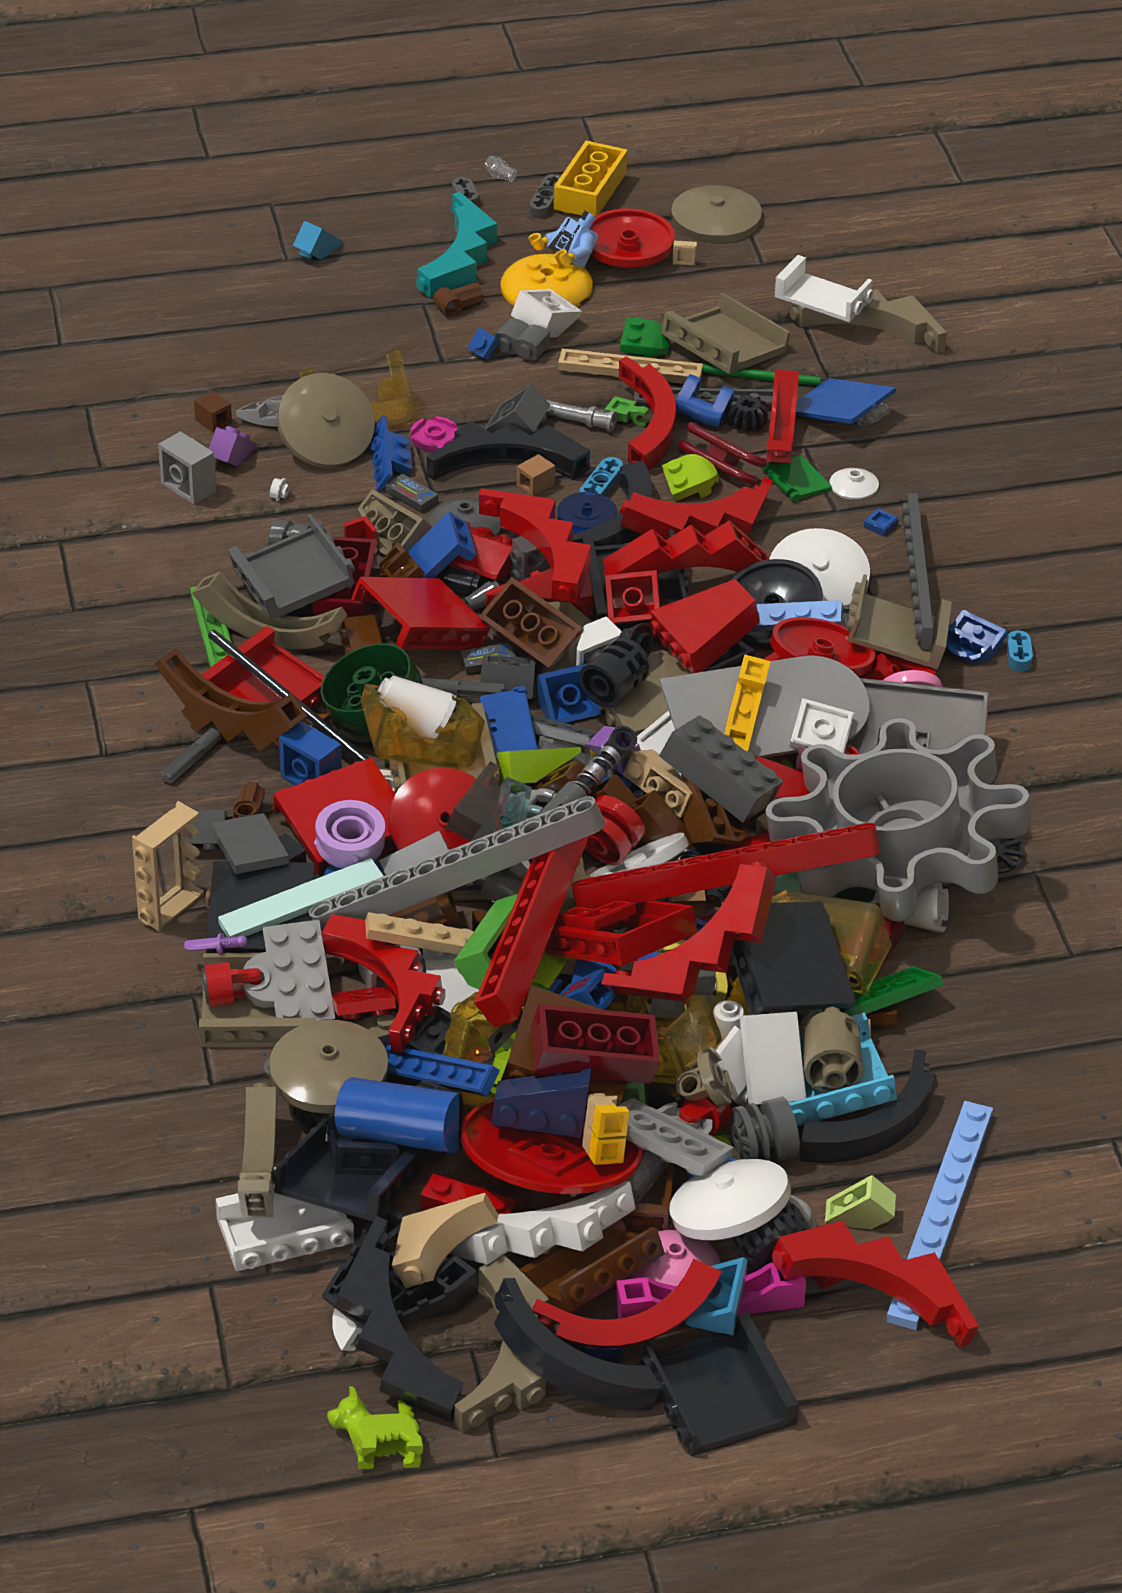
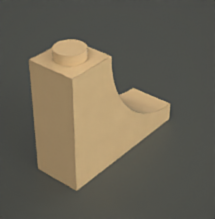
(433, 1233)

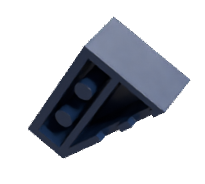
(543, 1104)

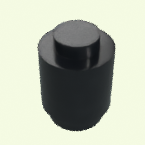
(463, 580)

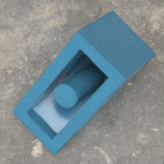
(315, 242)

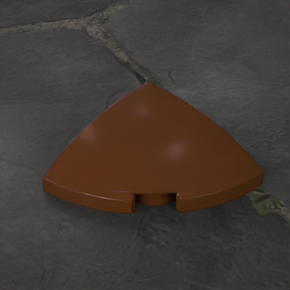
(399, 564)

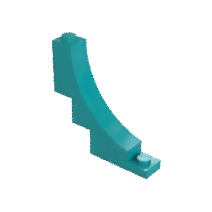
(459, 263)

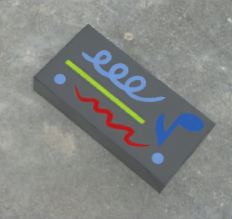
(411, 492)
(473, 658)

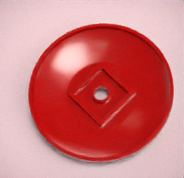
(540, 1159)

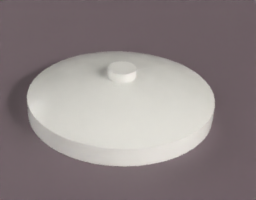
(830, 556)
(654, 853)
(730, 1199)

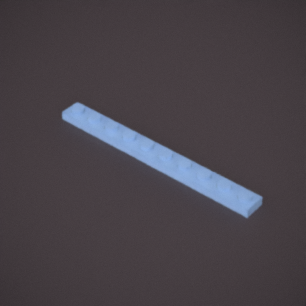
(946, 1196)

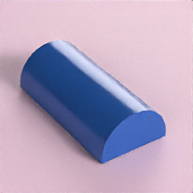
(398, 1114)

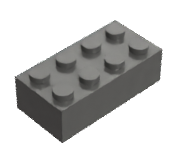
(721, 768)

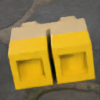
(605, 1129)

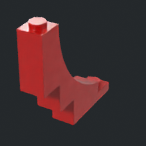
(740, 508)
(535, 521)
(721, 548)
(676, 971)
(915, 1282)

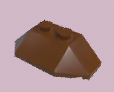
(710, 822)

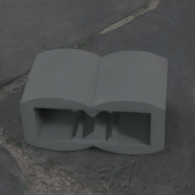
(523, 339)

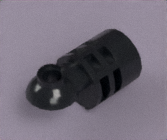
(618, 667)

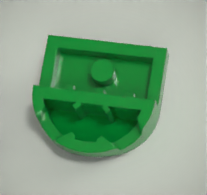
(644, 337)

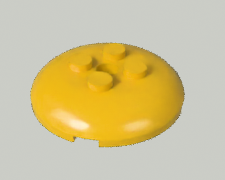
(544, 272)

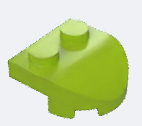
(690, 475)

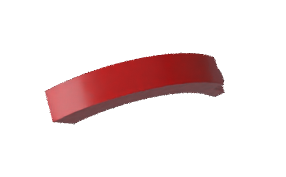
(653, 387)
(783, 416)
(639, 1328)

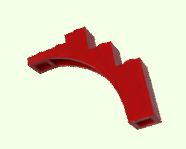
(397, 966)

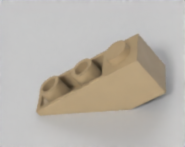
(653, 773)

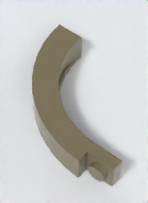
(248, 618)

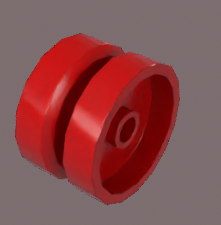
(620, 834)

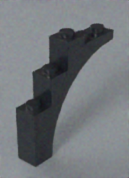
(509, 444)

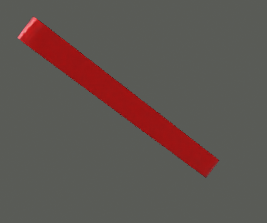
(722, 867)

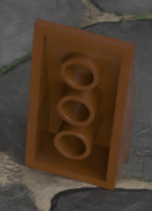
(530, 623)

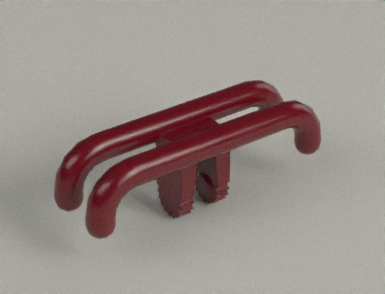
(723, 454)

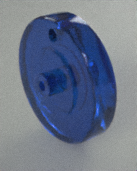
(586, 510)

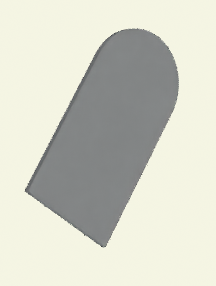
(785, 686)

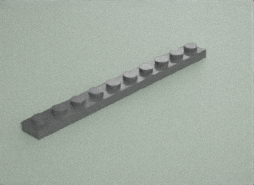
(917, 571)

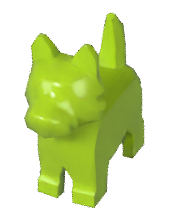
(378, 1434)

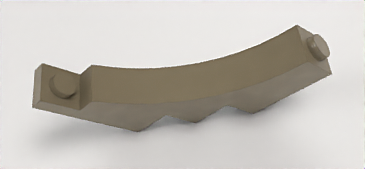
(900, 316)
(260, 1152)

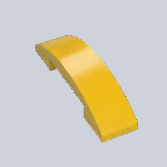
(746, 700)

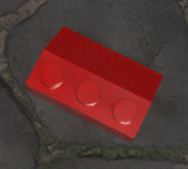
(491, 556)
(447, 1189)

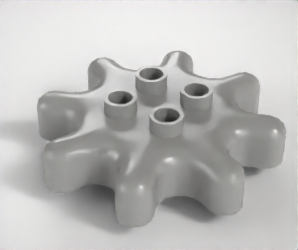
(928, 811)

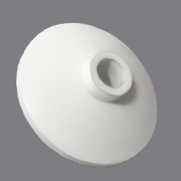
(854, 483)

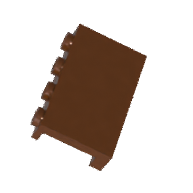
(578, 1276)

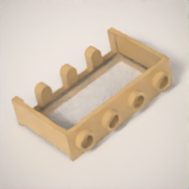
(163, 868)

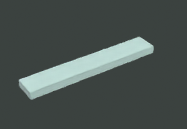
(296, 900)

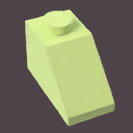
(862, 1205)

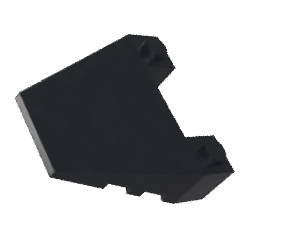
(448, 1292)

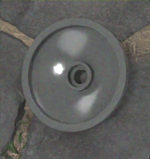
(467, 510)

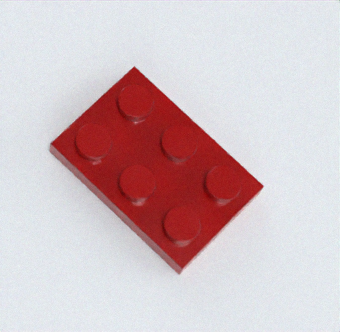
(353, 1002)

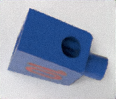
(581, 989)

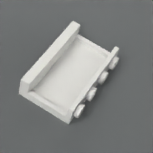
(292, 1232)

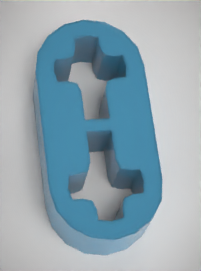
(1023, 650)

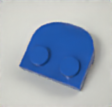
(974, 638)

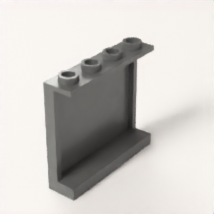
(294, 570)

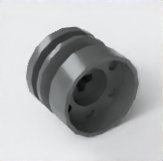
(765, 1131)

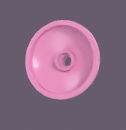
(677, 1258)

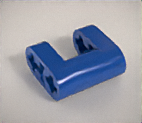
(701, 410)

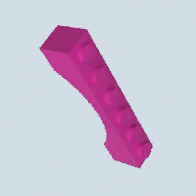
(763, 1292)

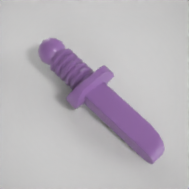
(215, 943)

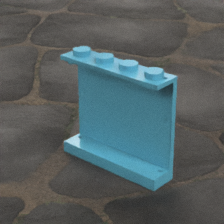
(872, 1090)

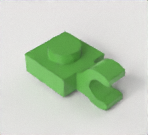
(627, 410)

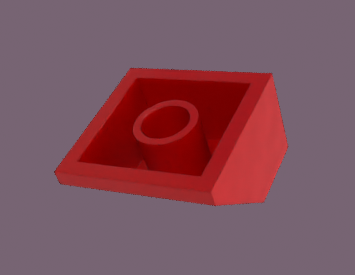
(632, 596)

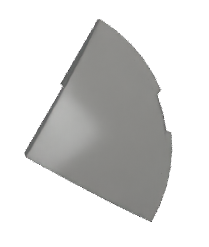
(264, 414)

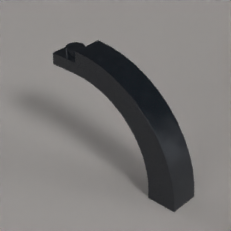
(633, 478)
(874, 1132)
(566, 1367)

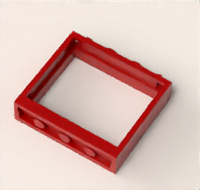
(655, 926)

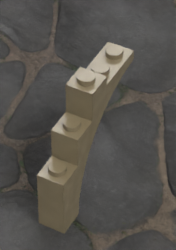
(509, 1378)

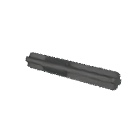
(465, 688)
(191, 755)

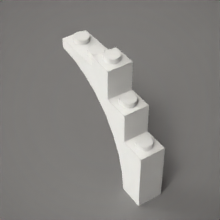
(534, 1232)

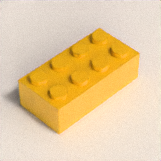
(590, 179)

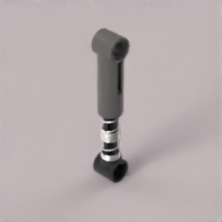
(596, 770)

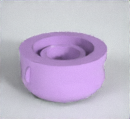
(349, 833)

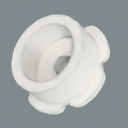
(279, 489)

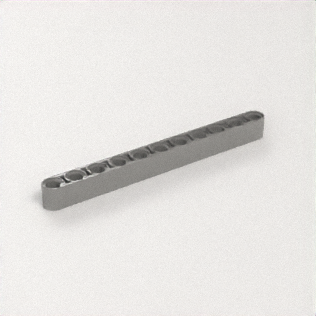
(466, 863)

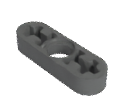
(543, 199)

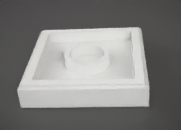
(821, 725)

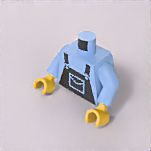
(571, 242)

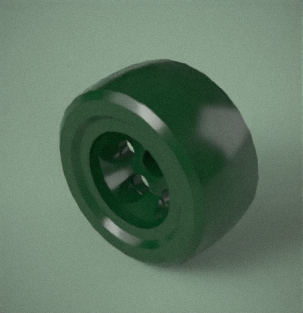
(346, 680)

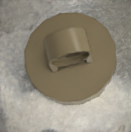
(710, 1079)

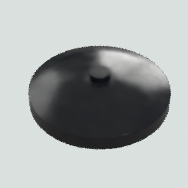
(777, 582)

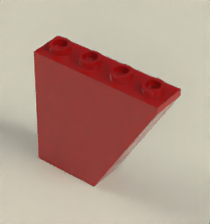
(705, 624)

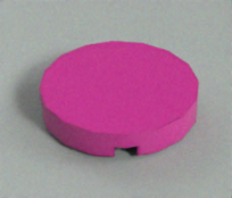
(433, 433)

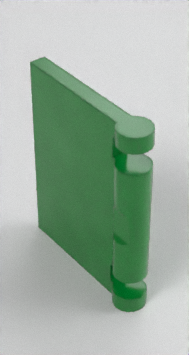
(797, 478)

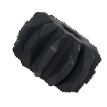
(747, 413)

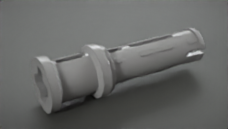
(591, 416)

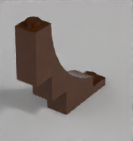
(651, 808)

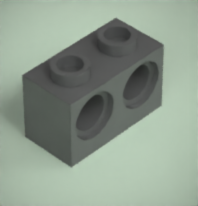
(526, 559)

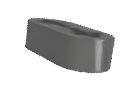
(466, 187)

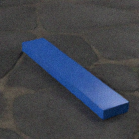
(442, 1070)

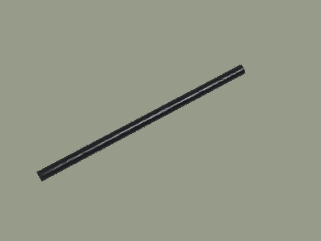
(282, 692)

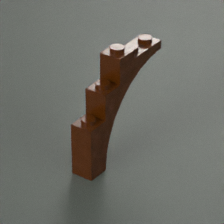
(207, 703)

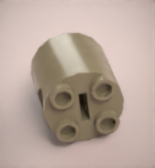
(832, 1051)

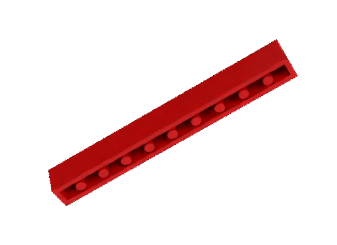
(527, 933)

